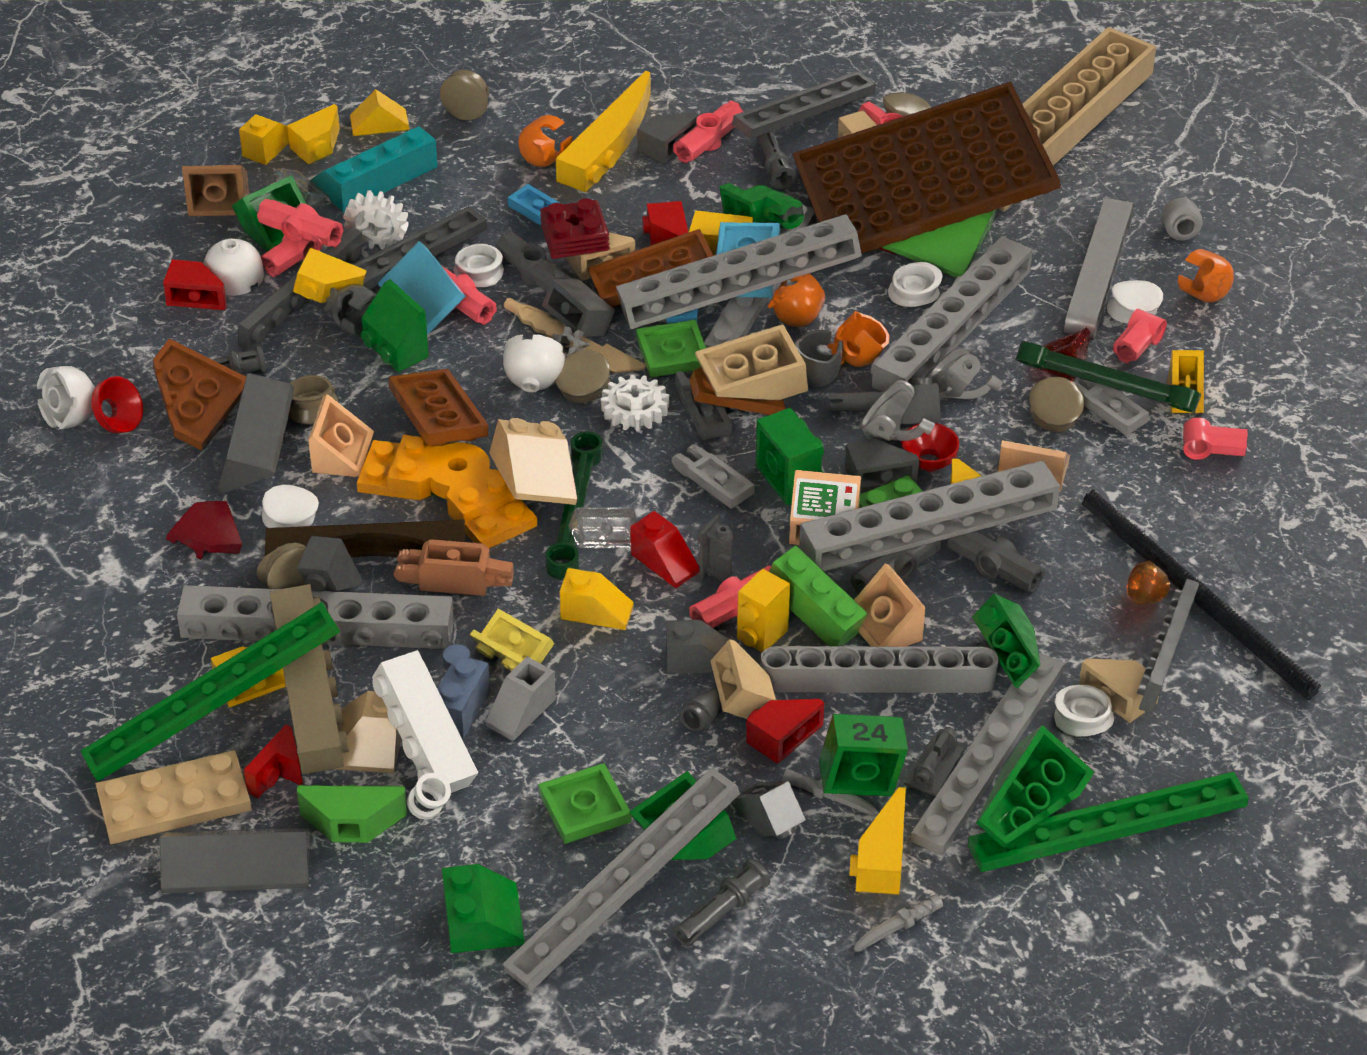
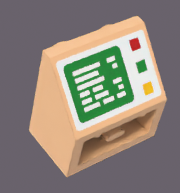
(820, 496)

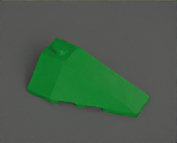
(1032, 786)

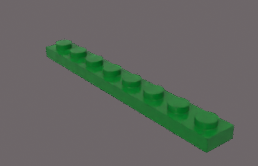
(209, 691)
(1112, 821)

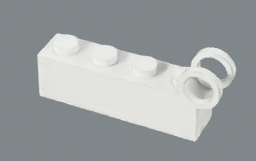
(426, 731)

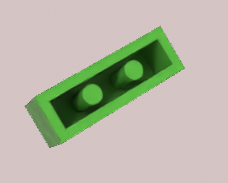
(818, 599)

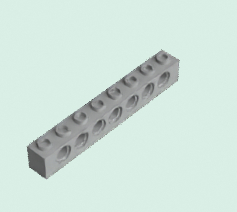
(739, 271)
(954, 314)
(929, 516)
(361, 617)

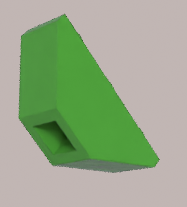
(352, 811)

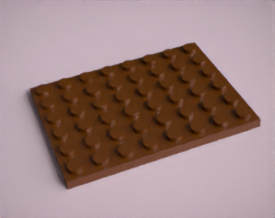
(929, 168)

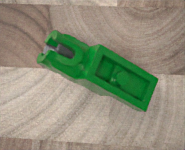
(762, 204)

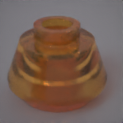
(1147, 584)

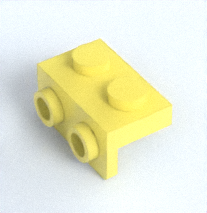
(511, 641)

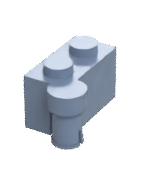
(463, 686)

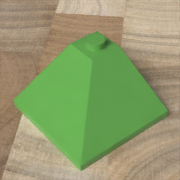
(948, 247)

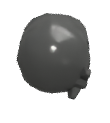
(349, 306)
(820, 367)

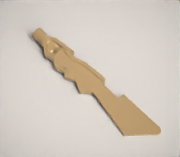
(544, 324)

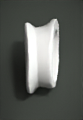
(480, 263)
(915, 284)
(1132, 296)
(288, 507)
(1083, 710)

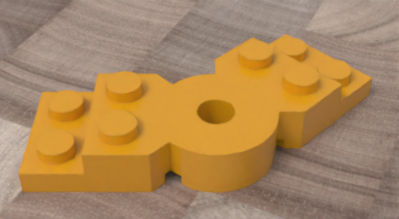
(453, 473)

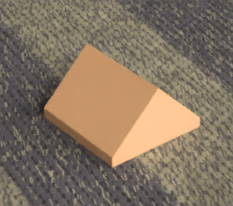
(338, 440)
(1018, 454)
(893, 611)

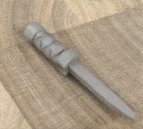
(815, 786)
(903, 918)

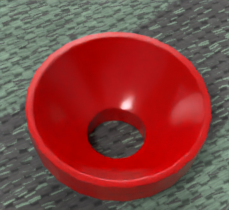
(124, 401)
(940, 442)

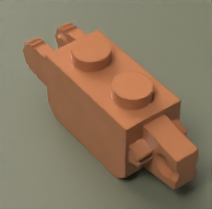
(453, 568)

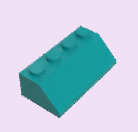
(379, 167)

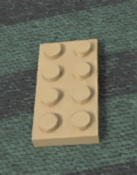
(173, 797)

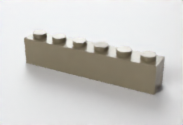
(311, 691)

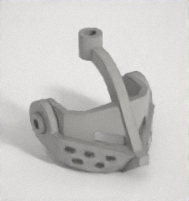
(957, 372)
(886, 413)

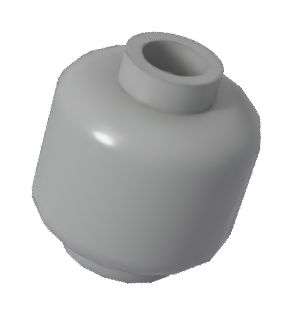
(1181, 219)

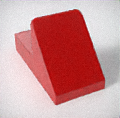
(274, 760)

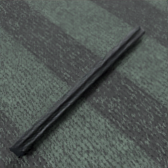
(1203, 598)

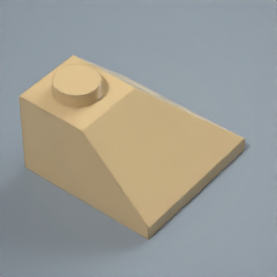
(369, 735)

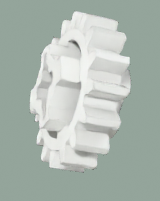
(378, 219)
(634, 402)

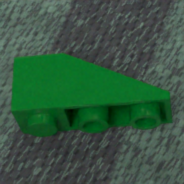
(1010, 636)

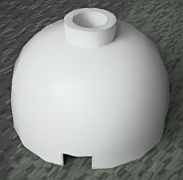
(236, 265)
(533, 362)
(65, 396)

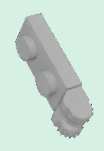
(1113, 406)
(714, 476)

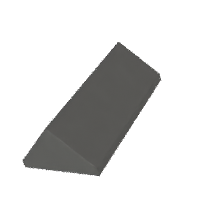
(256, 432)
(235, 860)

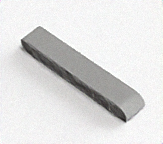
(1099, 266)
(880, 669)

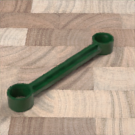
(1172, 395)
(583, 462)

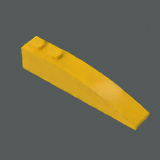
(604, 139)

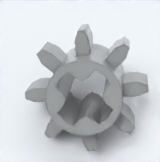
(565, 338)

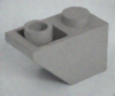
(522, 698)

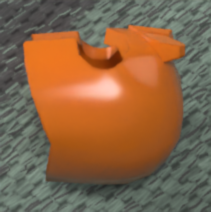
(536, 146)
(1212, 279)
(798, 303)
(861, 339)

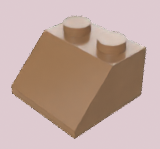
(214, 188)

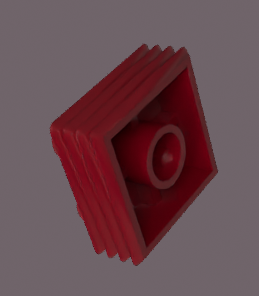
(574, 228)

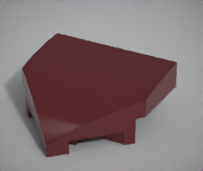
(207, 528)

